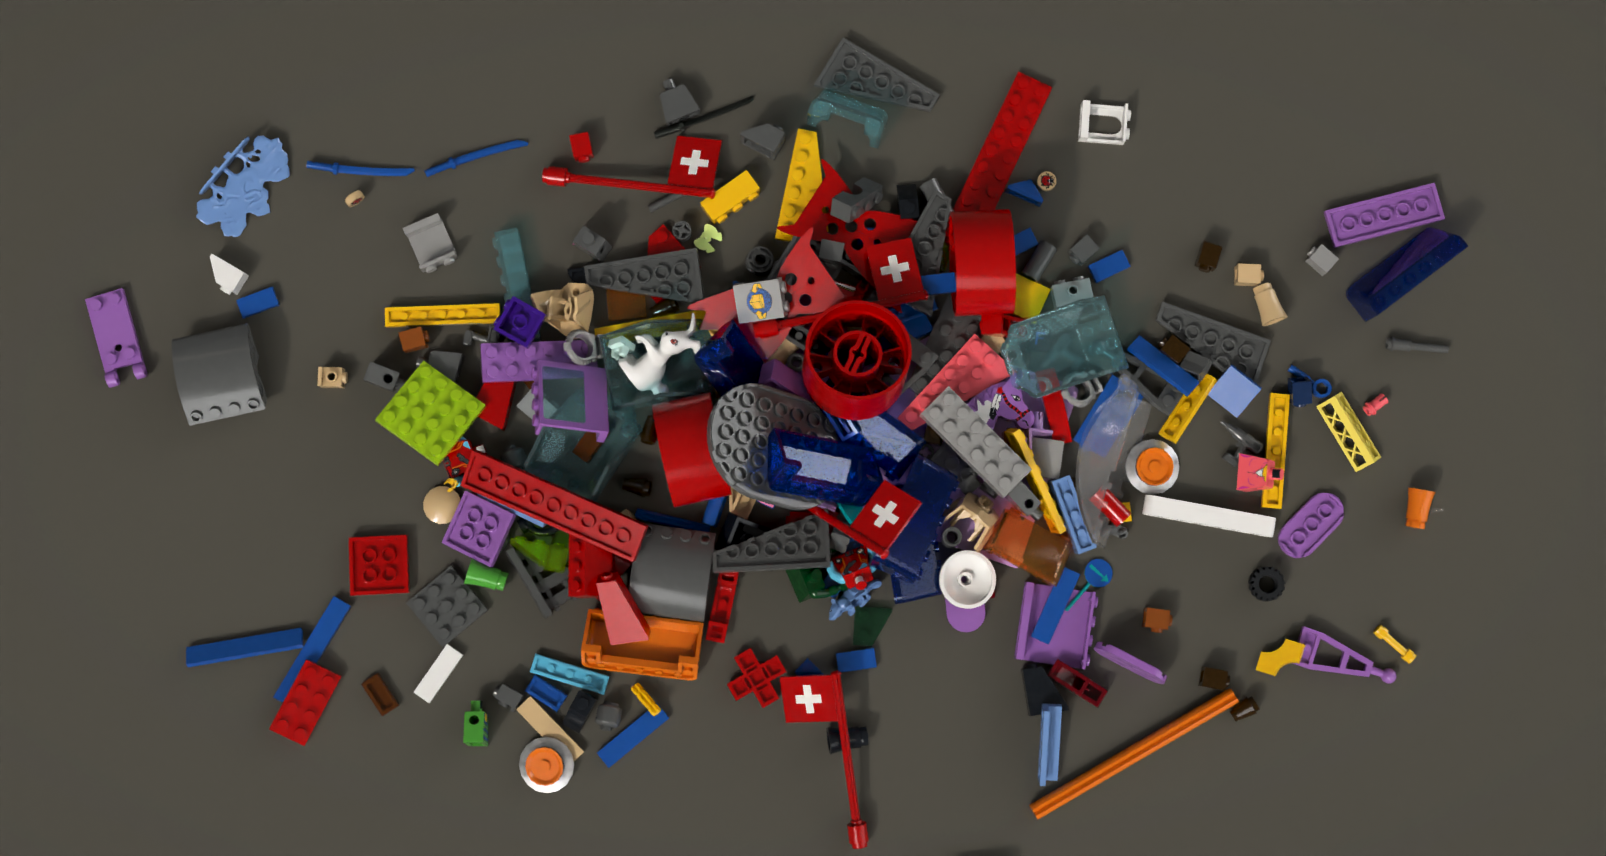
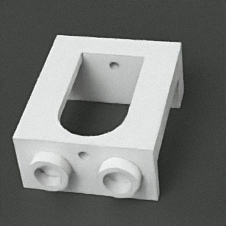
(1119, 112)

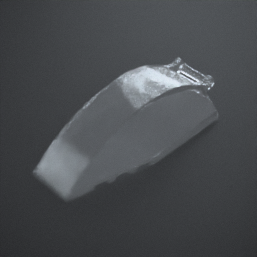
(1103, 454)

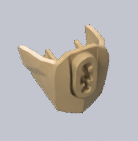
(565, 307)
(978, 510)

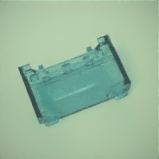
(830, 102)

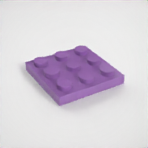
(478, 528)

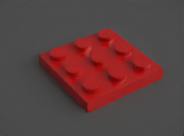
(378, 565)

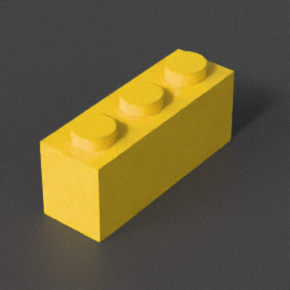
(731, 197)

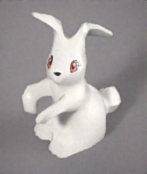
(650, 368)

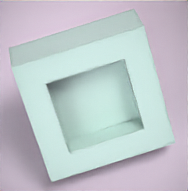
(620, 347)

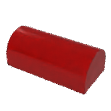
(1115, 510)

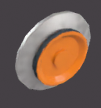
(1152, 466)
(546, 764)

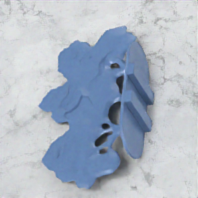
(243, 190)

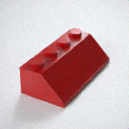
(584, 566)

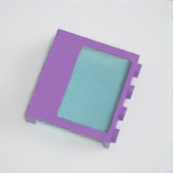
(570, 398)

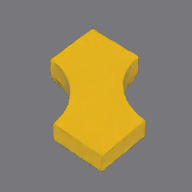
(1288, 653)

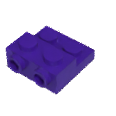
(519, 321)

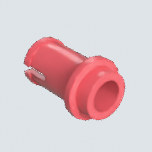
(1371, 407)

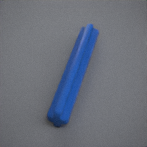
(670, 520)

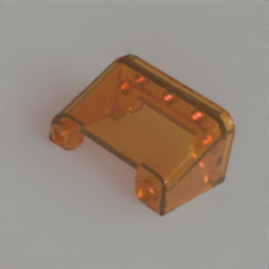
(1029, 547)

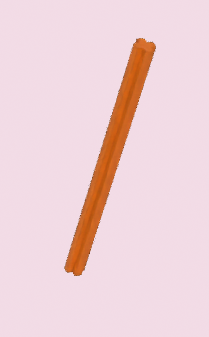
(1133, 753)

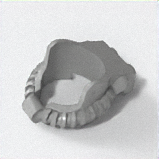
(593, 344)
(1091, 389)

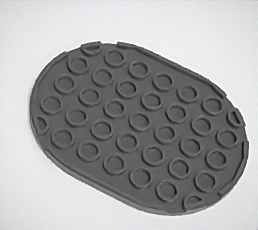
(740, 433)

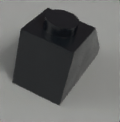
(908, 202)
(579, 711)

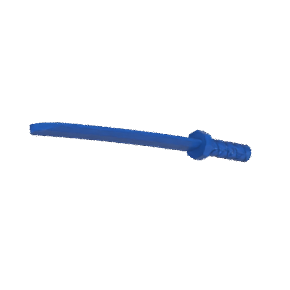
(452, 163)
(336, 168)

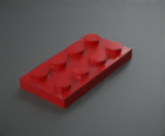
(305, 702)

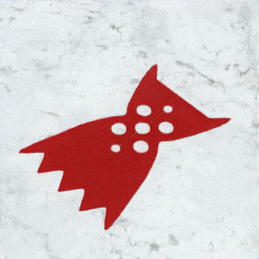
(888, 225)
(802, 263)

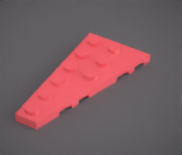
(967, 374)

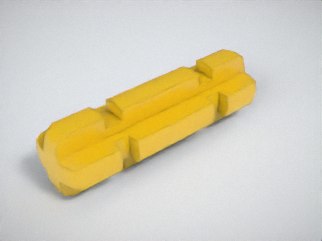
(645, 699)

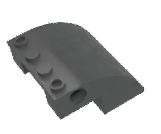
(218, 374)
(673, 572)

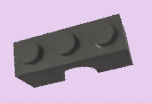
(864, 197)

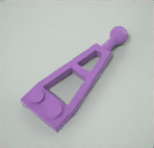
(1311, 640)

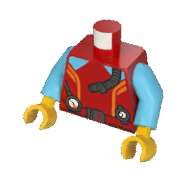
(457, 461)
(853, 568)

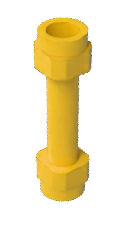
(1406, 654)

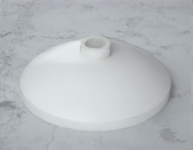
(979, 579)

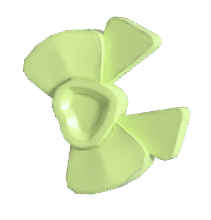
(702, 242)

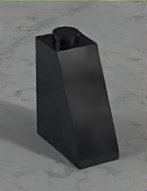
(1039, 690)

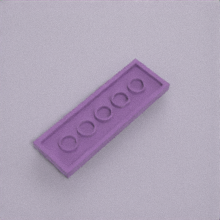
(1384, 215)
(514, 362)

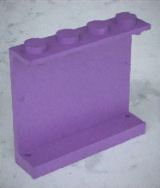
(1071, 635)

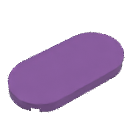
(1311, 525)
(964, 619)
(1130, 662)

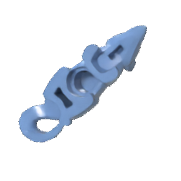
(851, 599)

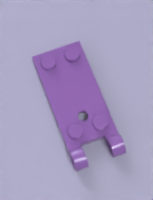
(114, 327)

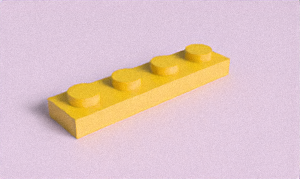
(1186, 409)

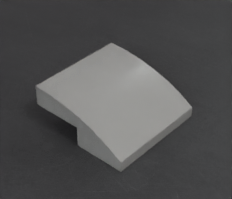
(1048, 456)

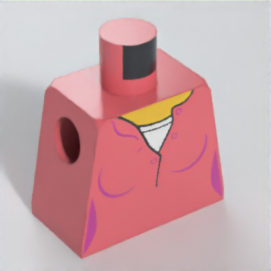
(1256, 473)

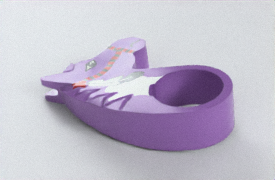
(1002, 402)

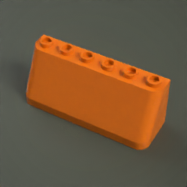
(669, 653)

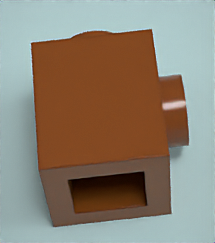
(414, 339)
(1156, 619)

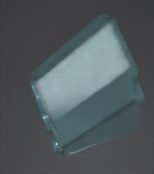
(1063, 348)
(681, 373)
(554, 461)

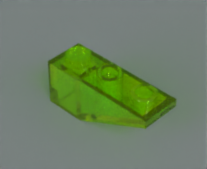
(546, 556)

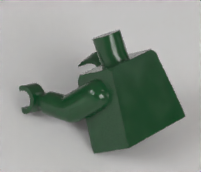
(809, 584)

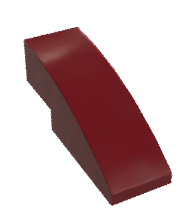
(1077, 683)

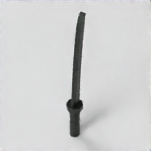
(682, 125)

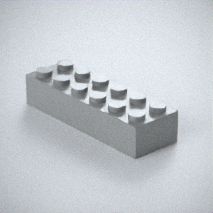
(975, 442)

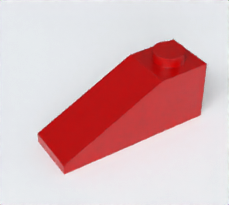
(997, 324)

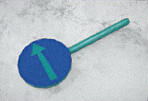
(1098, 574)

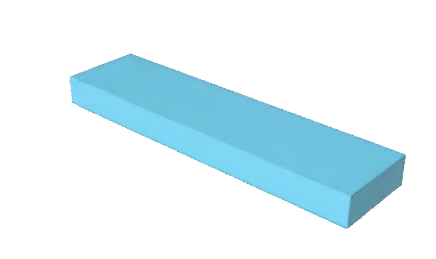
(569, 674)

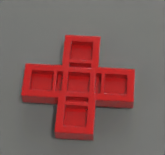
(756, 678)

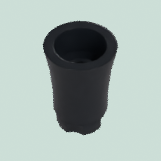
(857, 736)

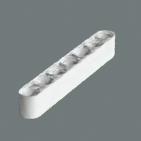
(1209, 516)

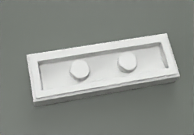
(438, 673)

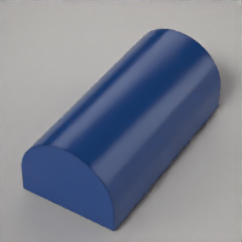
(714, 511)

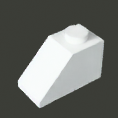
(227, 276)

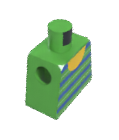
(476, 734)

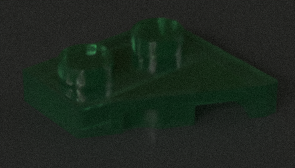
(868, 624)

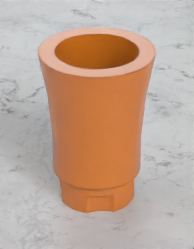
(1418, 507)

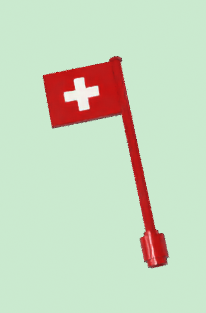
(690, 173)
(894, 277)
(879, 520)
(822, 700)

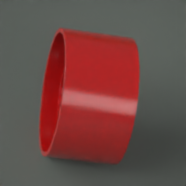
(982, 262)
(851, 378)
(685, 451)

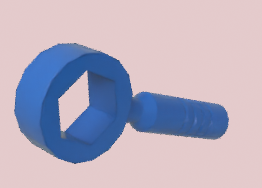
(1297, 372)

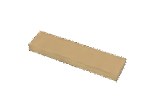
(547, 726)

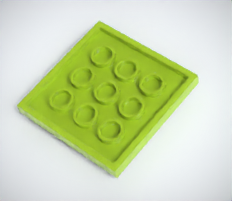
(430, 413)

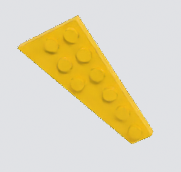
(802, 181)

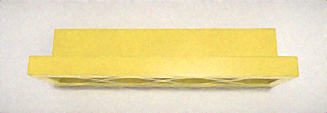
(1354, 428)

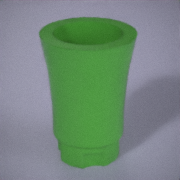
(485, 576)

